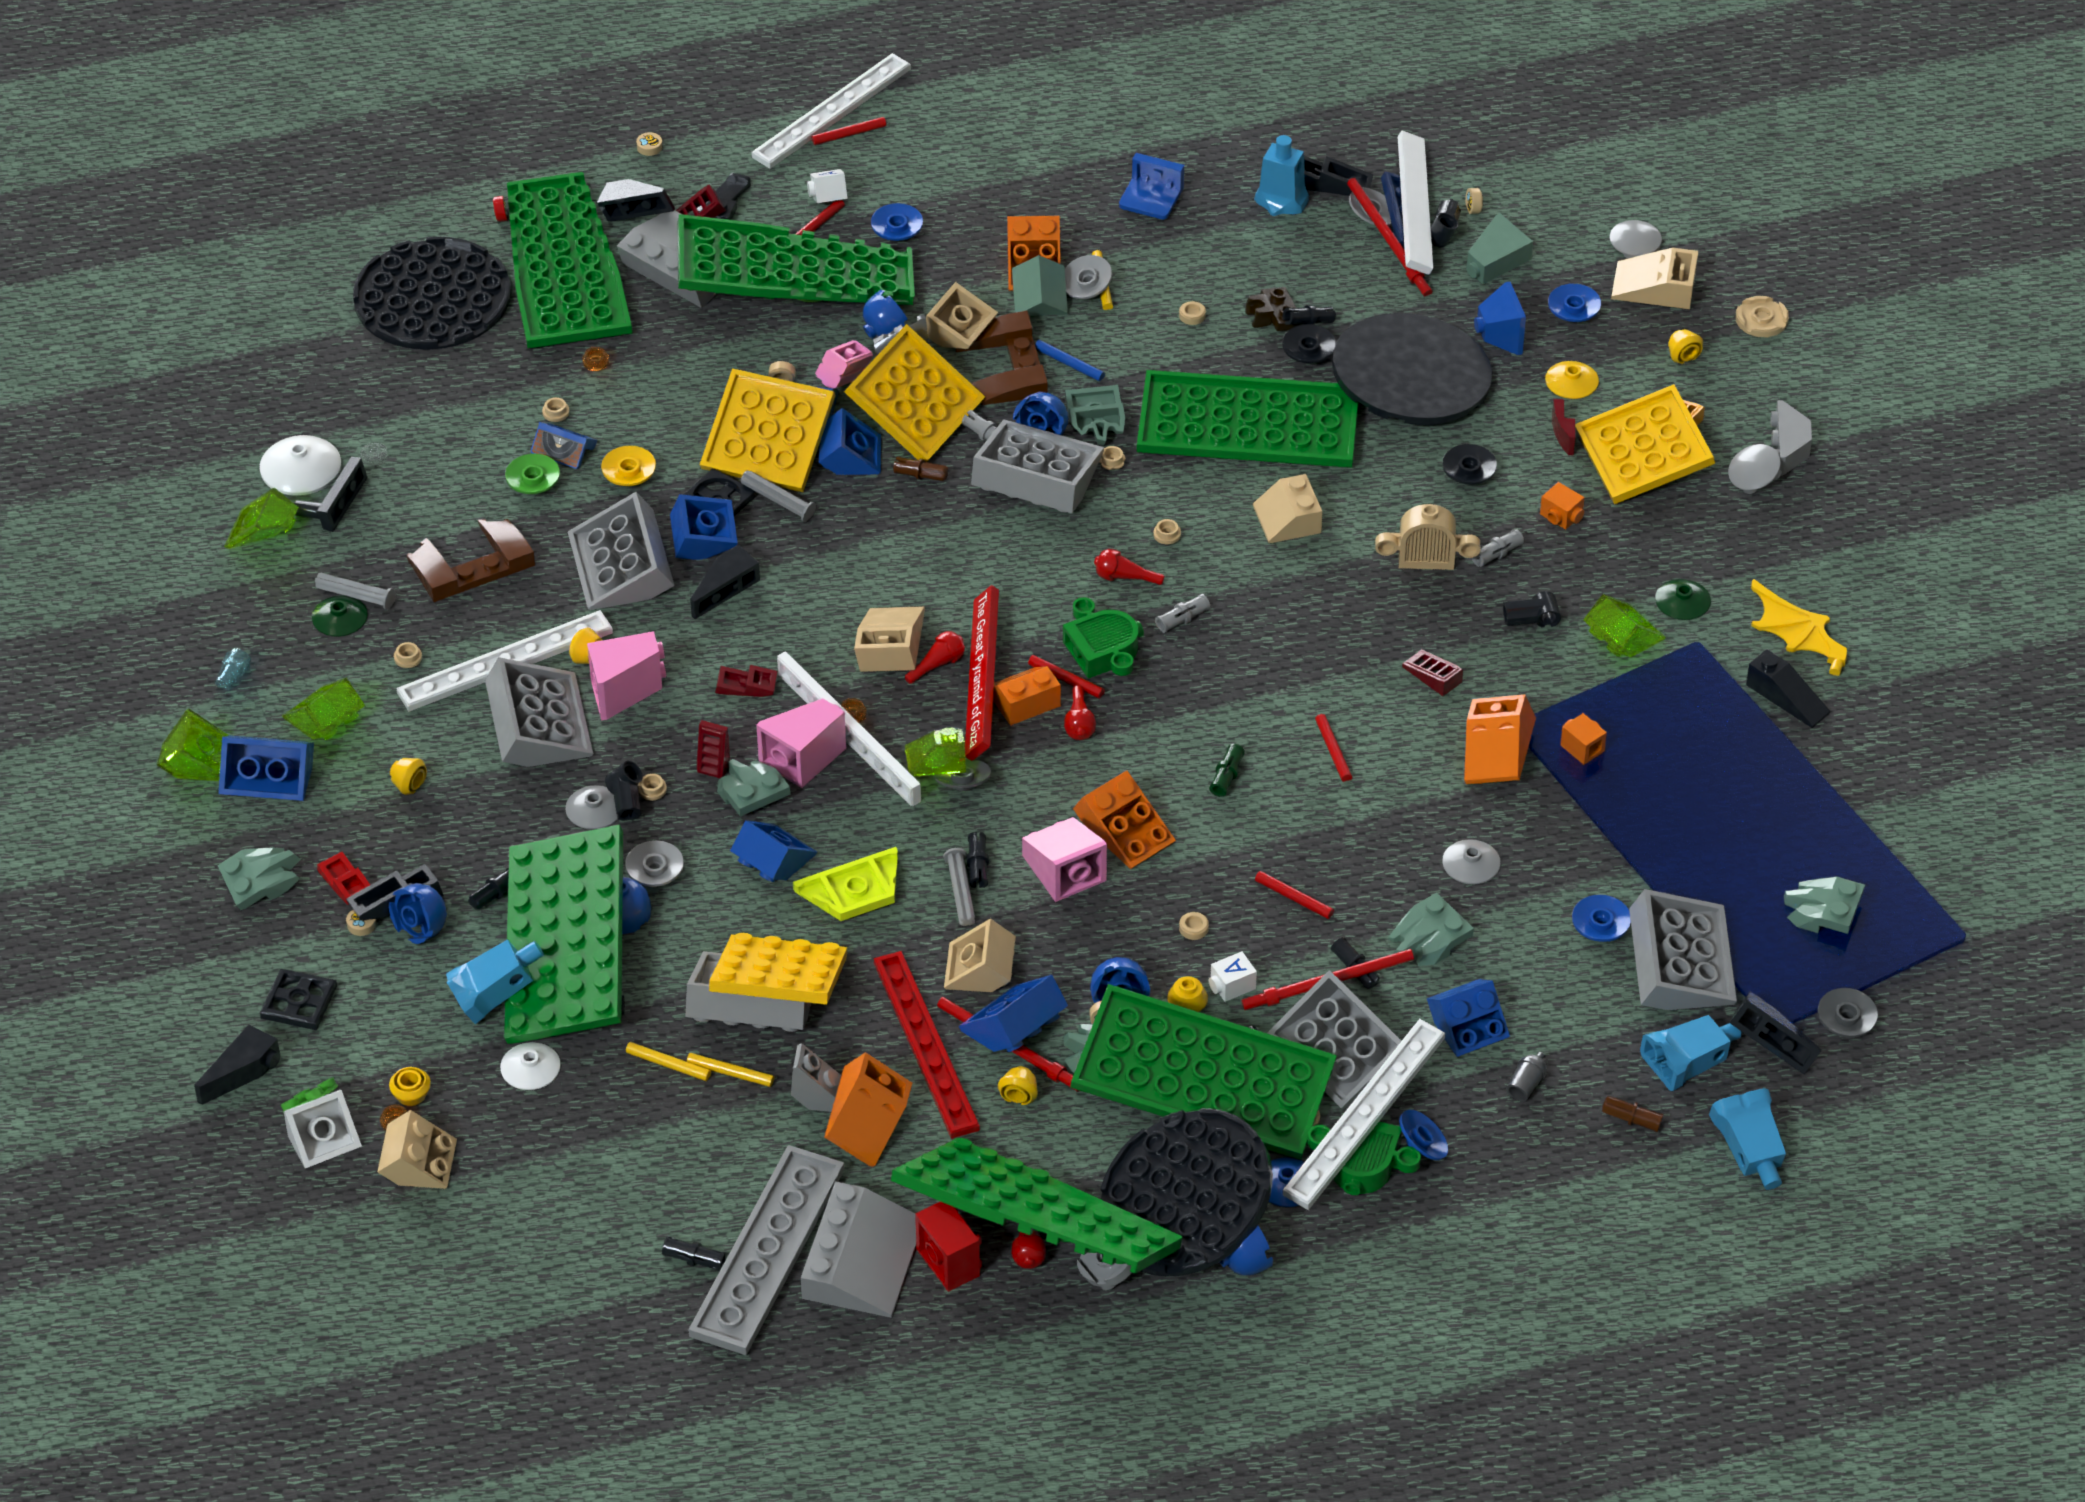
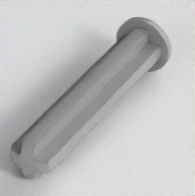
(779, 495)
(356, 590)
(955, 859)

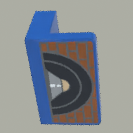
(561, 444)

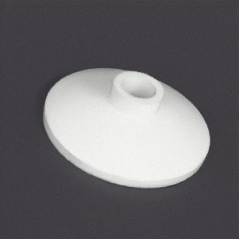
(530, 1074)

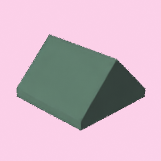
(1040, 287)

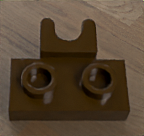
(1269, 308)

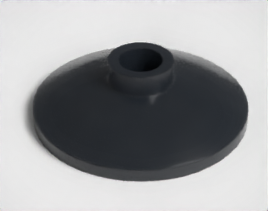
(1308, 343)
(1469, 464)

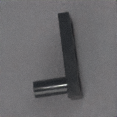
(339, 497)

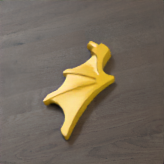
(1798, 628)

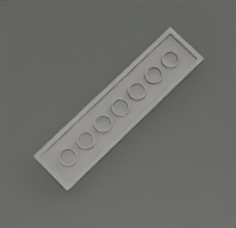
(766, 1250)

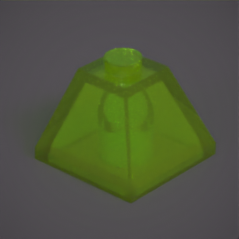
(262, 519)
(192, 749)
(937, 753)

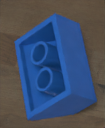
(265, 767)
(1016, 1014)

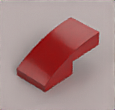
(342, 876)

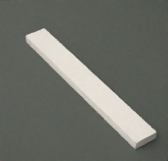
(831, 110)
(1415, 202)
(476, 670)
(856, 735)
(1363, 1114)

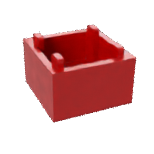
(948, 1245)

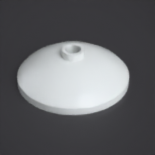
(300, 465)

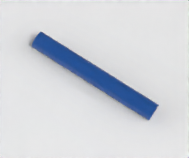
(1069, 360)

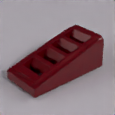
(700, 199)
(1438, 683)
(713, 753)

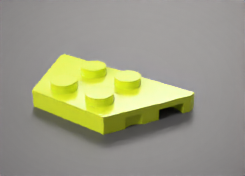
(853, 886)

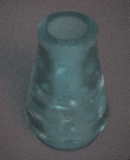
(232, 668)

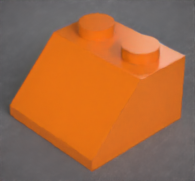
(1027, 694)

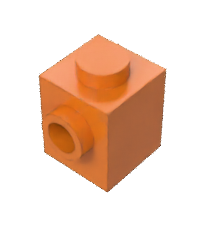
(1562, 506)
(1583, 738)

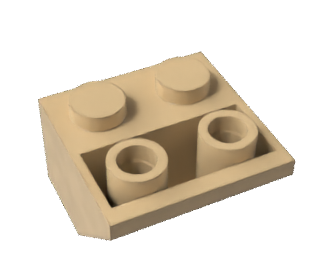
(416, 1153)

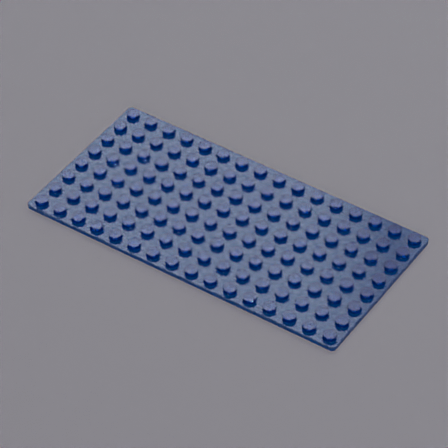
(1734, 816)

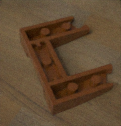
(1027, 374)
(441, 581)

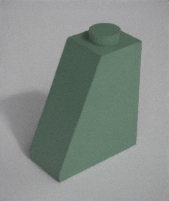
(1498, 250)

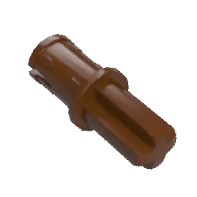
(920, 469)
(1632, 1113)

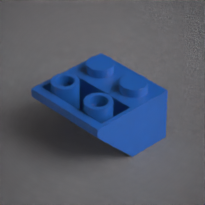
(1469, 1016)

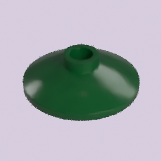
(1683, 599)
(339, 616)

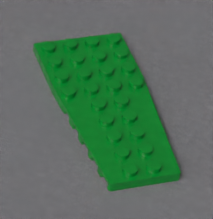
(563, 263)
(775, 264)
(1006, 1189)

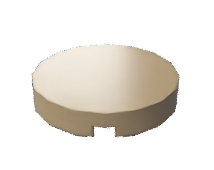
(1760, 323)

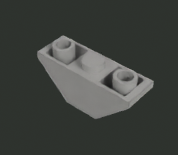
(1791, 435)
(813, 1081)

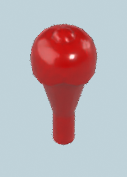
(1113, 565)
(946, 649)
(1079, 721)
(1028, 1250)

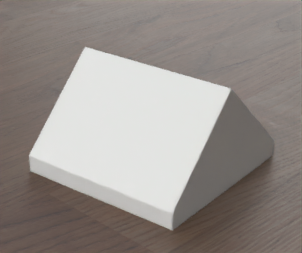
(321, 1129)

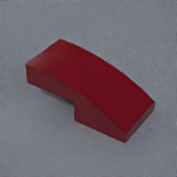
(1563, 427)
(755, 682)

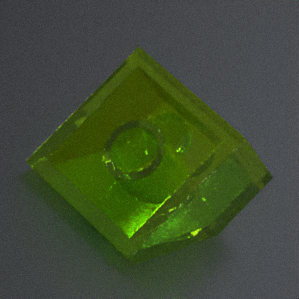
(1621, 627)
(326, 709)

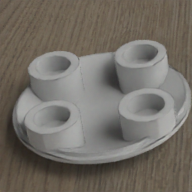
(1635, 238)
(1754, 468)

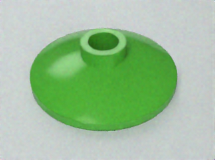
(532, 473)

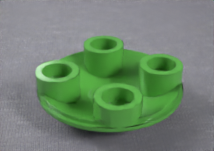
(324, 1088)

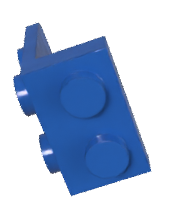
(1153, 186)

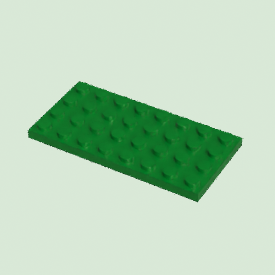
(1247, 419)
(571, 903)
(1186, 1060)

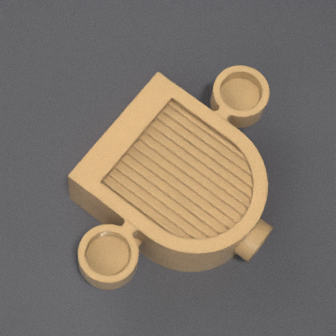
(1427, 539)

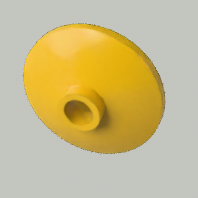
(1572, 379)
(628, 465)

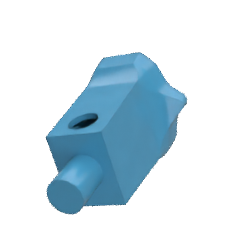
(1282, 179)
(492, 978)
(1687, 1049)
(1751, 1134)

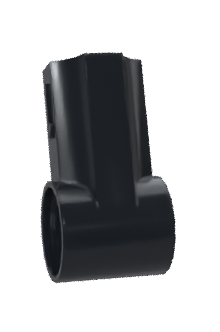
(1445, 222)
(1540, 610)
(623, 785)

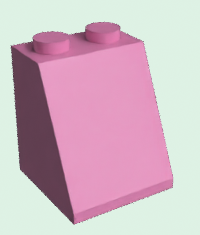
(625, 671)
(802, 740)
(1066, 858)

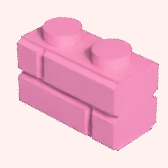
(843, 364)

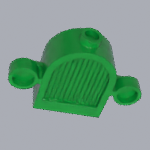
(1102, 639)
(1373, 1160)

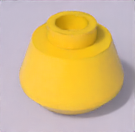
(1685, 346)
(578, 647)
(408, 774)
(1188, 993)
(410, 1085)
(1018, 1086)

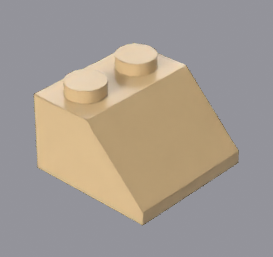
(958, 318)
(1289, 510)
(980, 959)

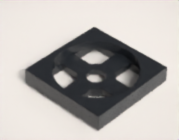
(731, 486)
(304, 982)

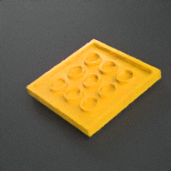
(914, 394)
(767, 429)
(1644, 444)
(778, 968)

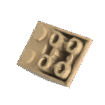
(1657, 278)
(889, 639)

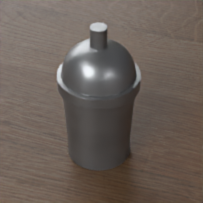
(1528, 1074)

